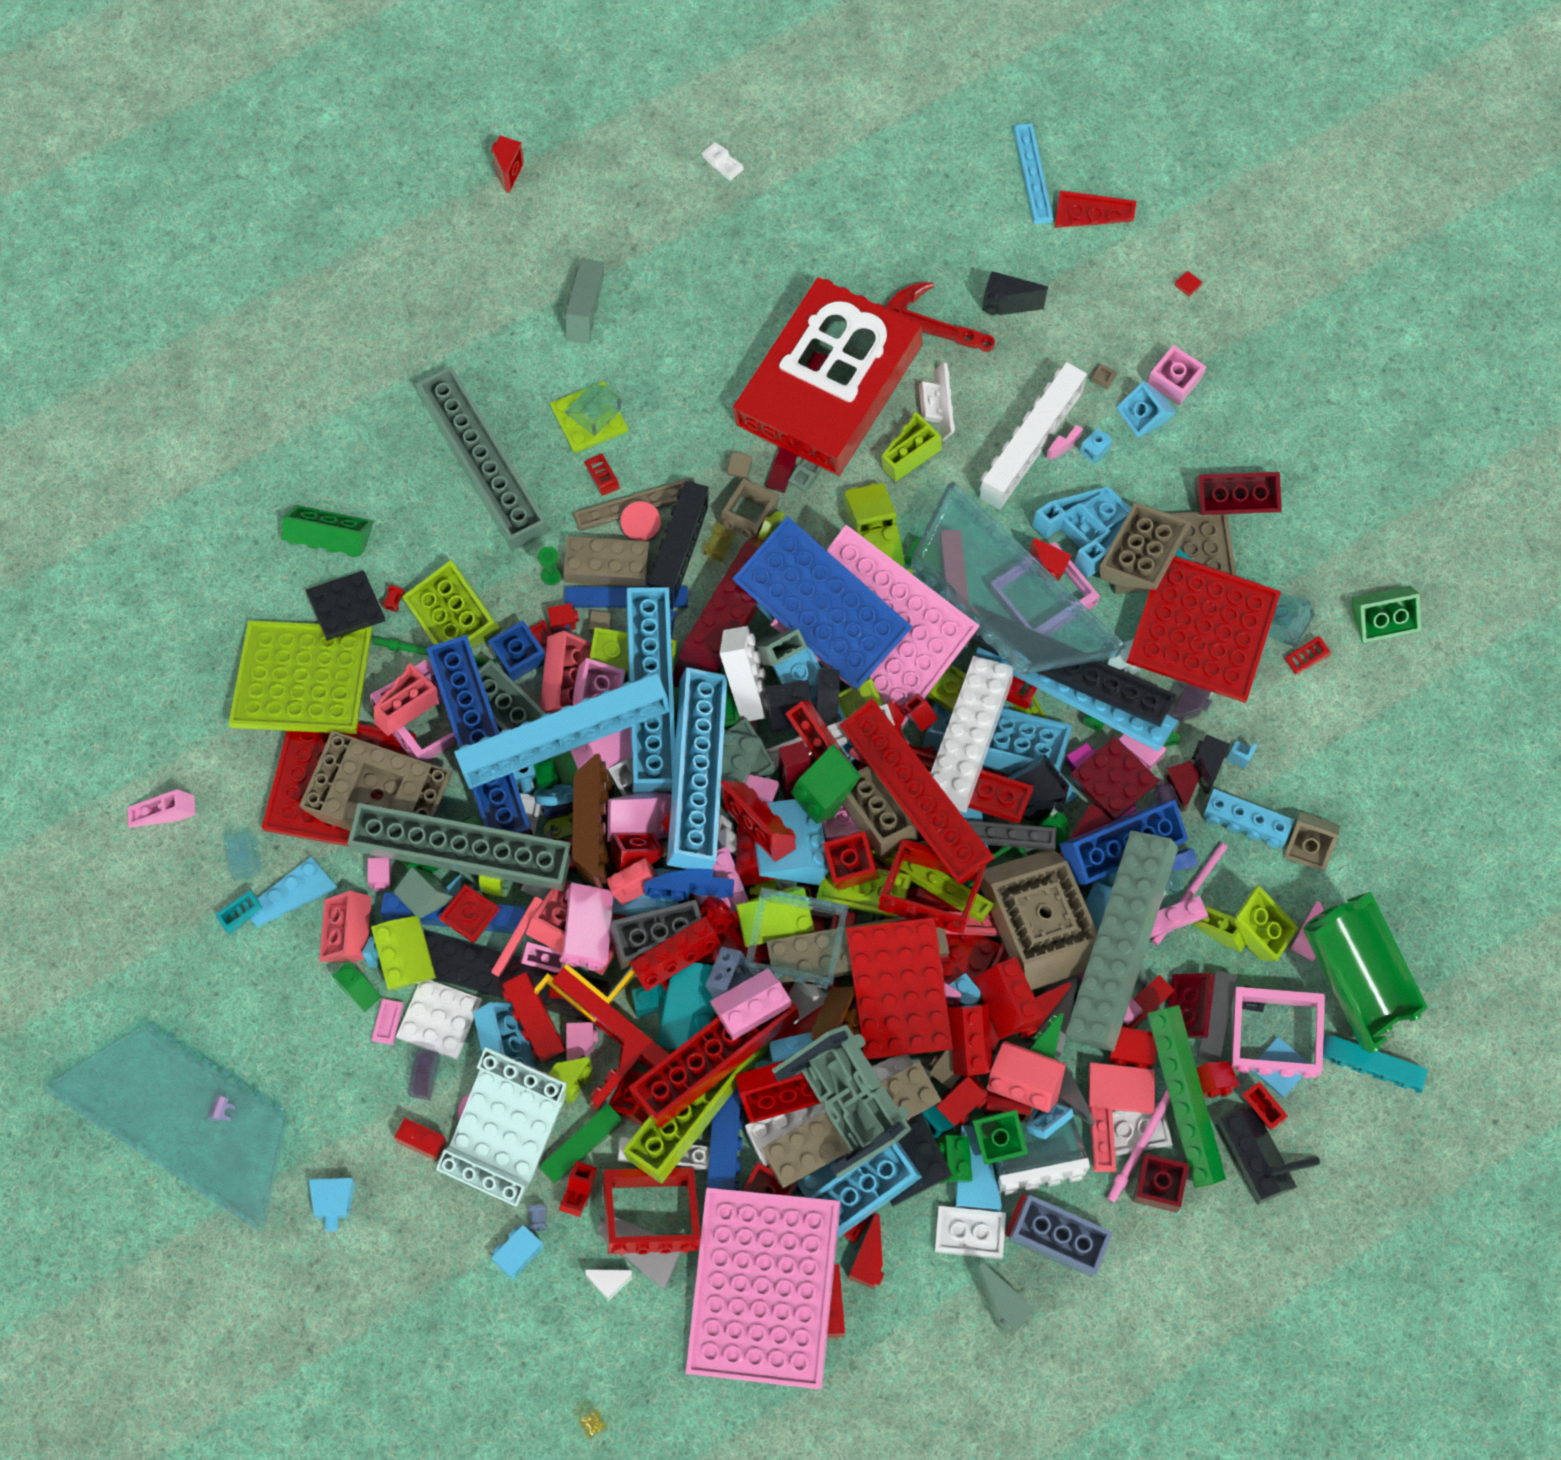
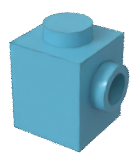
(1096, 446)

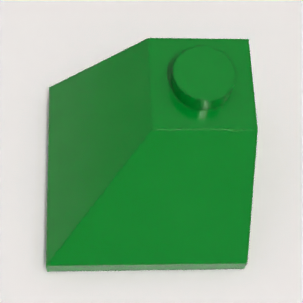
(999, 1136)

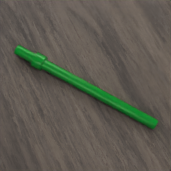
(395, 645)

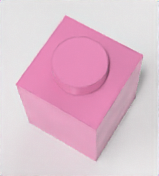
(379, 874)

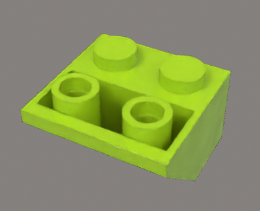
(574, 1073)

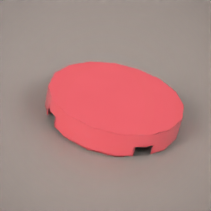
(640, 521)

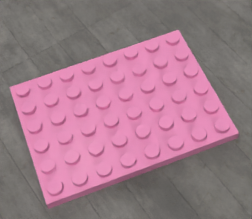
(937, 630)
(763, 1288)

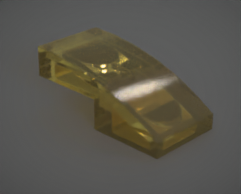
(720, 542)

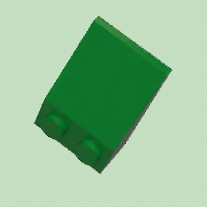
(826, 785)

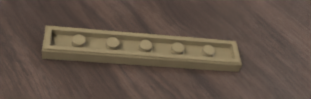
(612, 510)

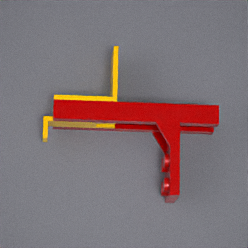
(597, 1009)

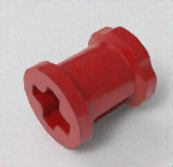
(393, 598)

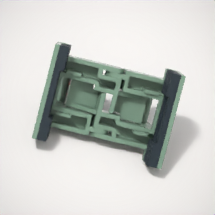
(833, 1069)

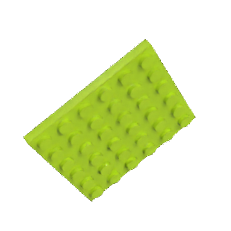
(299, 679)

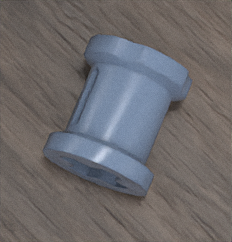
(537, 1217)

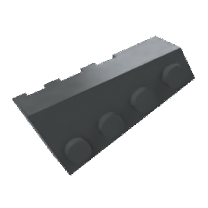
(644, 931)

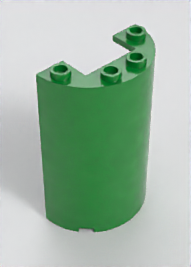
(1364, 969)

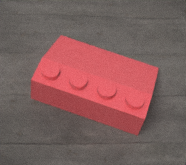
(550, 923)

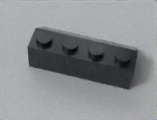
(1254, 1153)

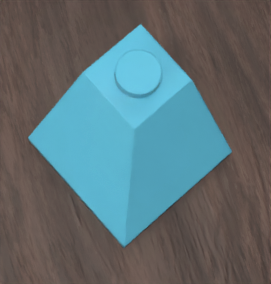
(1145, 409)

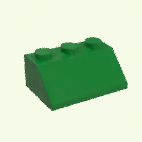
(1387, 613)

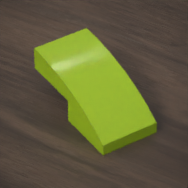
(491, 886)

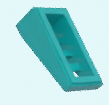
(235, 905)

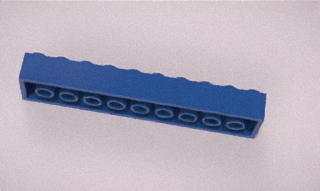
(471, 721)

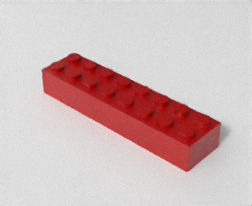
(701, 1065)

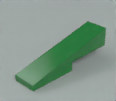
(581, 1143)

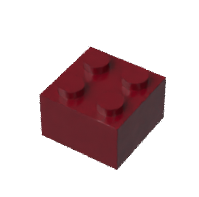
(1161, 1183)

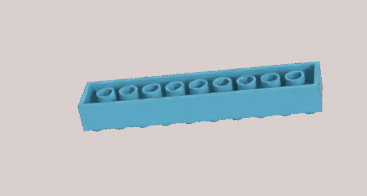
(651, 654)
(562, 730)
(697, 770)

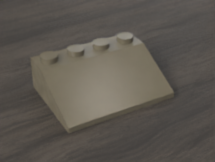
(1143, 548)

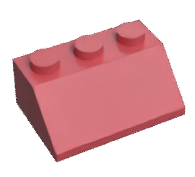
(345, 927)
(1026, 1077)

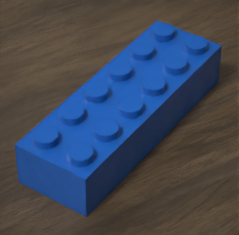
(1101, 849)

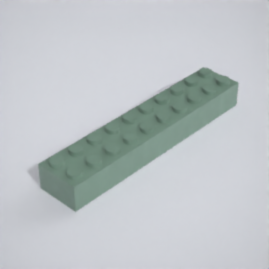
(482, 458)
(460, 846)
(1122, 940)

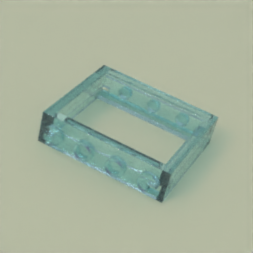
(801, 902)

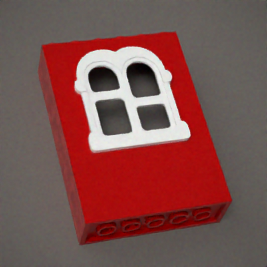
(807, 409)

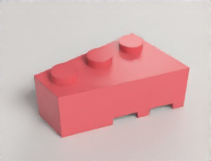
(404, 701)

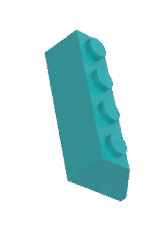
(686, 1006)

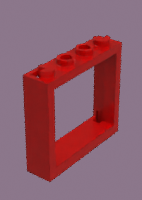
(926, 857)
(648, 1244)

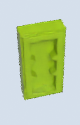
(770, 524)

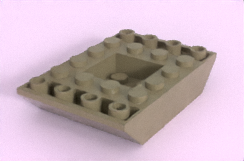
(356, 769)
(1045, 947)

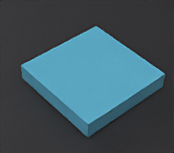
(1280, 1052)

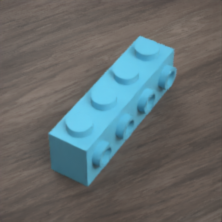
(1247, 818)

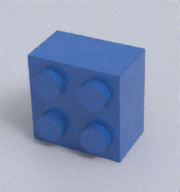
(517, 651)

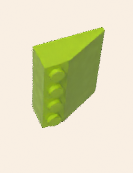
(451, 607)

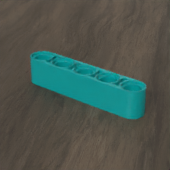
(1377, 1063)

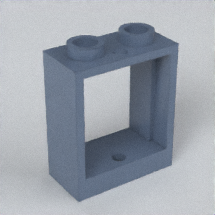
(722, 980)

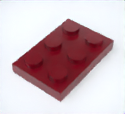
(1194, 997)

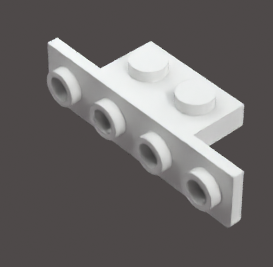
(936, 401)

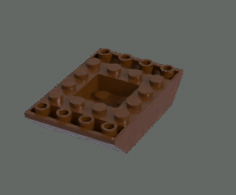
(590, 823)

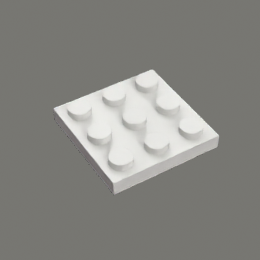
(439, 1018)

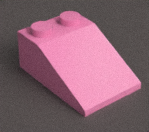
(612, 749)
(639, 813)

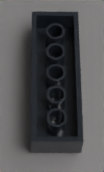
(680, 539)

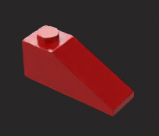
(1047, 1003)
(869, 1259)

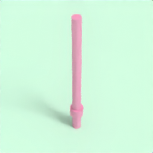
(1197, 882)
(1122, 1179)

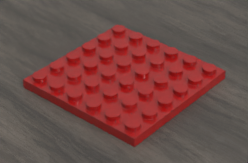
(1204, 628)
(294, 771)

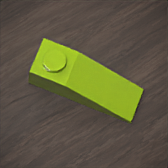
(1222, 929)

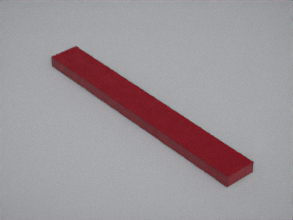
(786, 460)

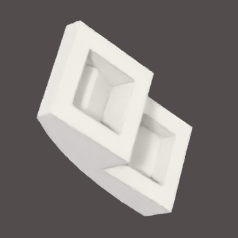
(721, 161)
(726, 834)

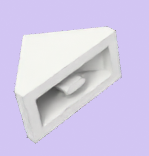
(806, 998)
(609, 1281)

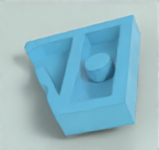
(1044, 1124)

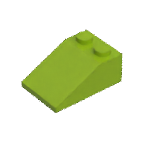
(778, 919)
(1264, 926)

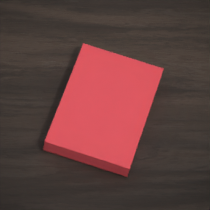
(1121, 1088)

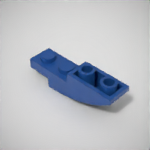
(680, 883)

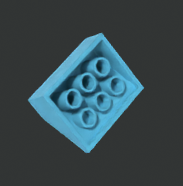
(1024, 738)
(808, 860)

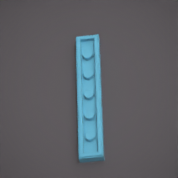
(1033, 173)

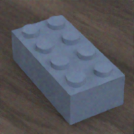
(1060, 1236)

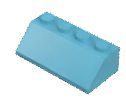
(504, 1034)

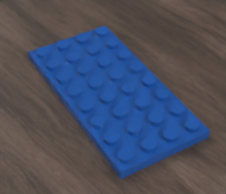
(824, 601)

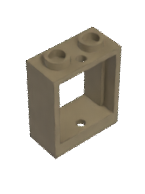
(755, 494)

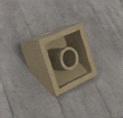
(1312, 841)

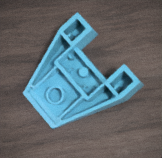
(1088, 520)

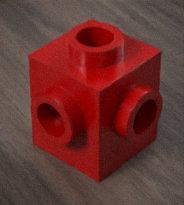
(717, 914)

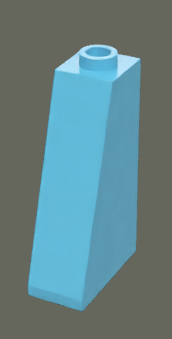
(983, 1190)

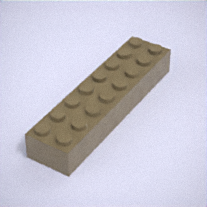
(813, 952)
(819, 1141)

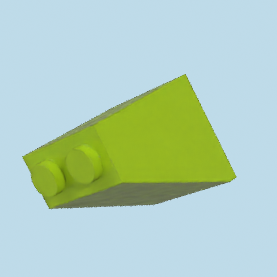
(869, 507)

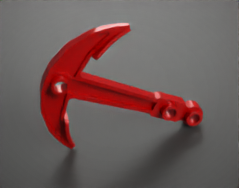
(935, 327)

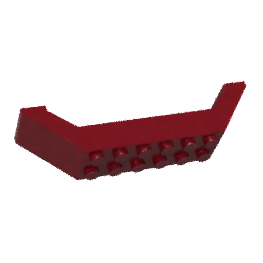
(727, 609)

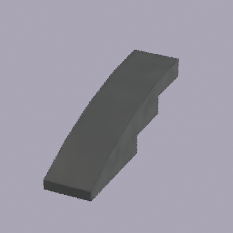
(1223, 993)

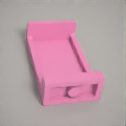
(587, 927)

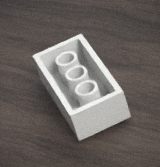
(744, 672)

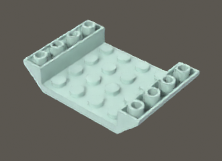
(503, 1127)

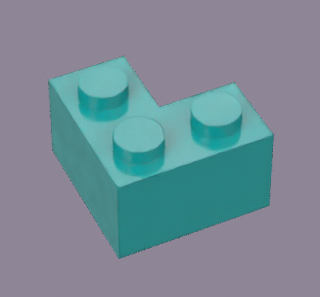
(650, 1001)

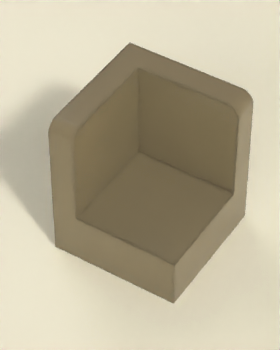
(739, 465)

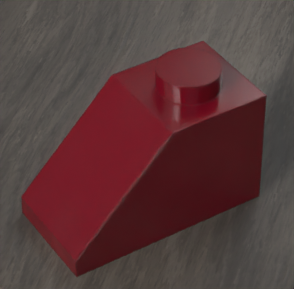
(1184, 780)

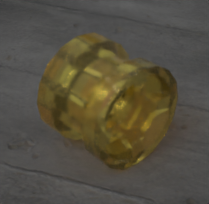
(592, 1424)

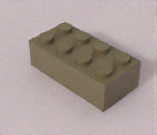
(606, 562)
(878, 814)

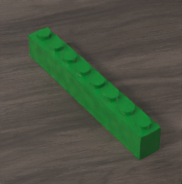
(1186, 1096)

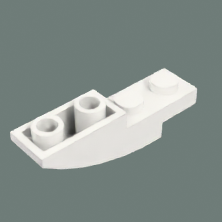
(695, 1157)

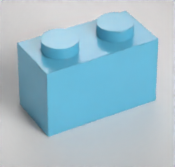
(517, 1251)

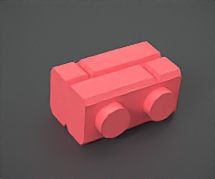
(631, 881)

